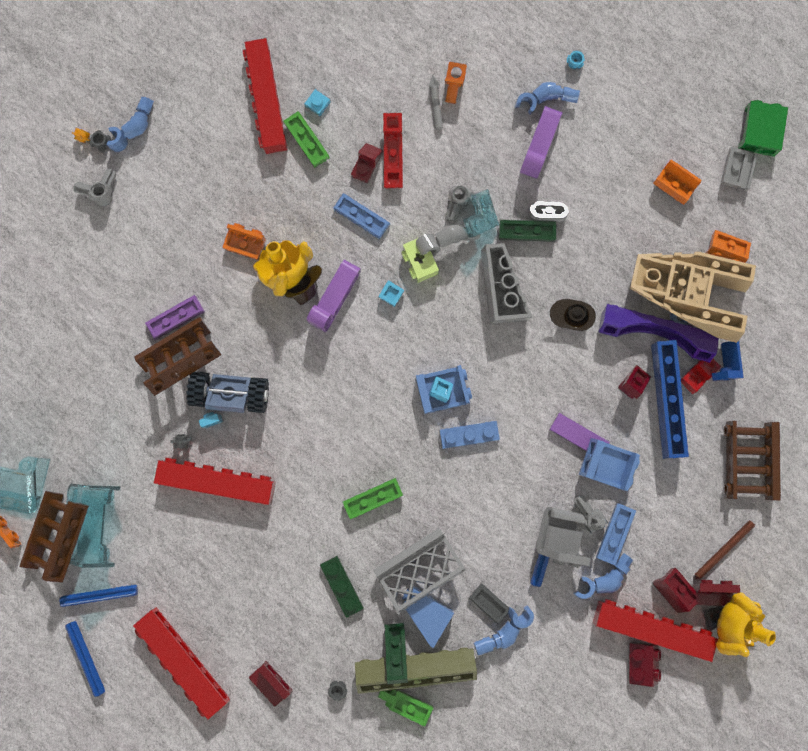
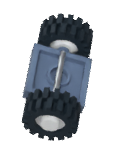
(227, 392)

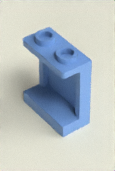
(459, 394)
(609, 464)

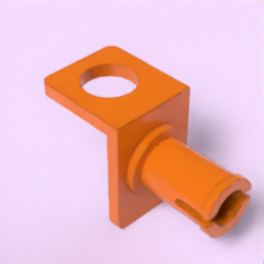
(454, 83)

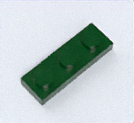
(527, 230)
(341, 586)
(396, 653)

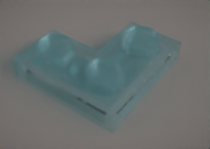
(485, 214)

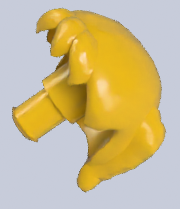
(283, 265)
(741, 626)

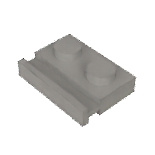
(739, 169)

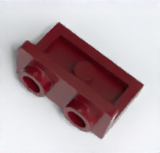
(716, 594)
(644, 664)

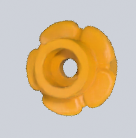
(81, 135)

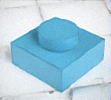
(317, 102)
(391, 293)
(441, 389)
(210, 419)

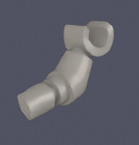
(445, 237)

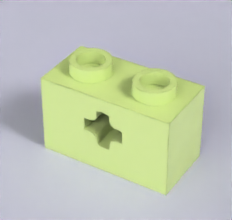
(422, 271)

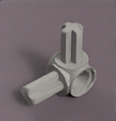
(94, 190)
(455, 203)
(593, 517)

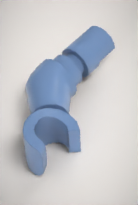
(545, 92)
(133, 128)
(610, 582)
(508, 633)

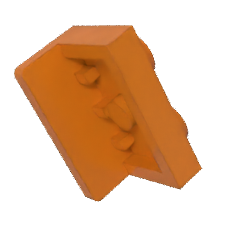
(677, 182)
(244, 241)

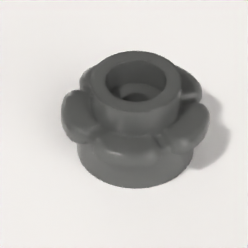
(337, 695)

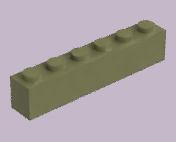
(421, 670)

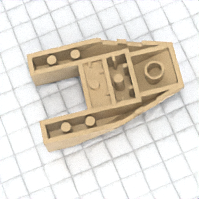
(684, 287)

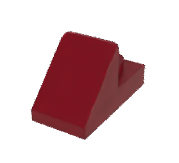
(367, 161)
(635, 382)

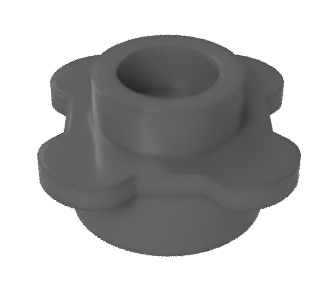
(98, 135)
(181, 441)

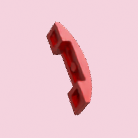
(393, 150)

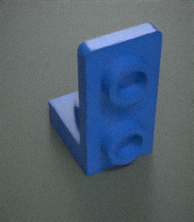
(731, 362)

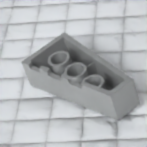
(502, 287)

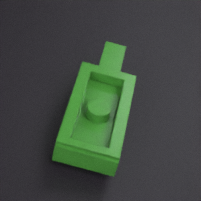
(406, 705)

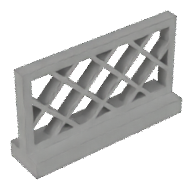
(414, 554)

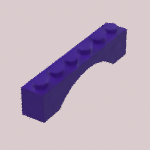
(694, 341)

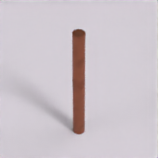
(724, 550)

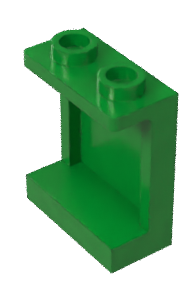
(764, 128)

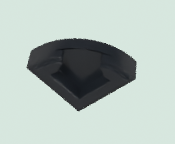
(711, 617)

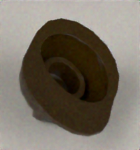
(307, 287)
(572, 314)

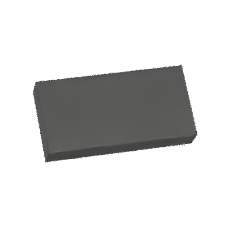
(489, 603)

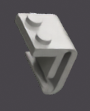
(559, 537)

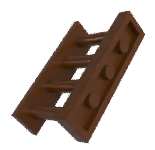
(172, 345)
(770, 451)
(65, 540)

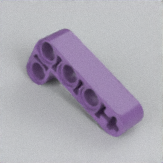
(541, 142)
(334, 296)

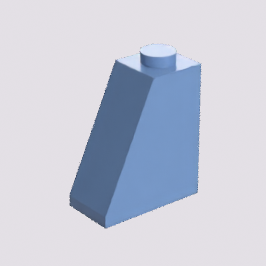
(429, 616)

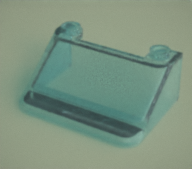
(23, 487)

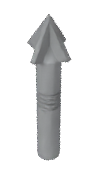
(434, 86)

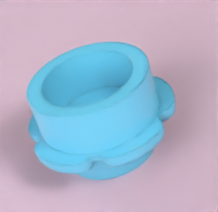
(579, 57)

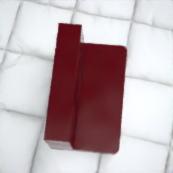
(677, 591)
(270, 684)

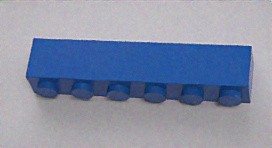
(669, 399)

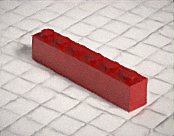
(265, 96)
(214, 482)
(654, 630)
(181, 663)

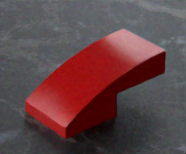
(699, 374)

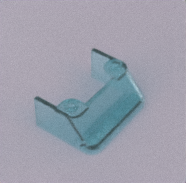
(89, 548)

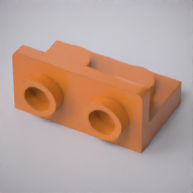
(729, 247)

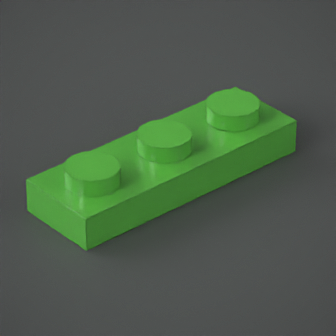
(306, 139)
(372, 498)

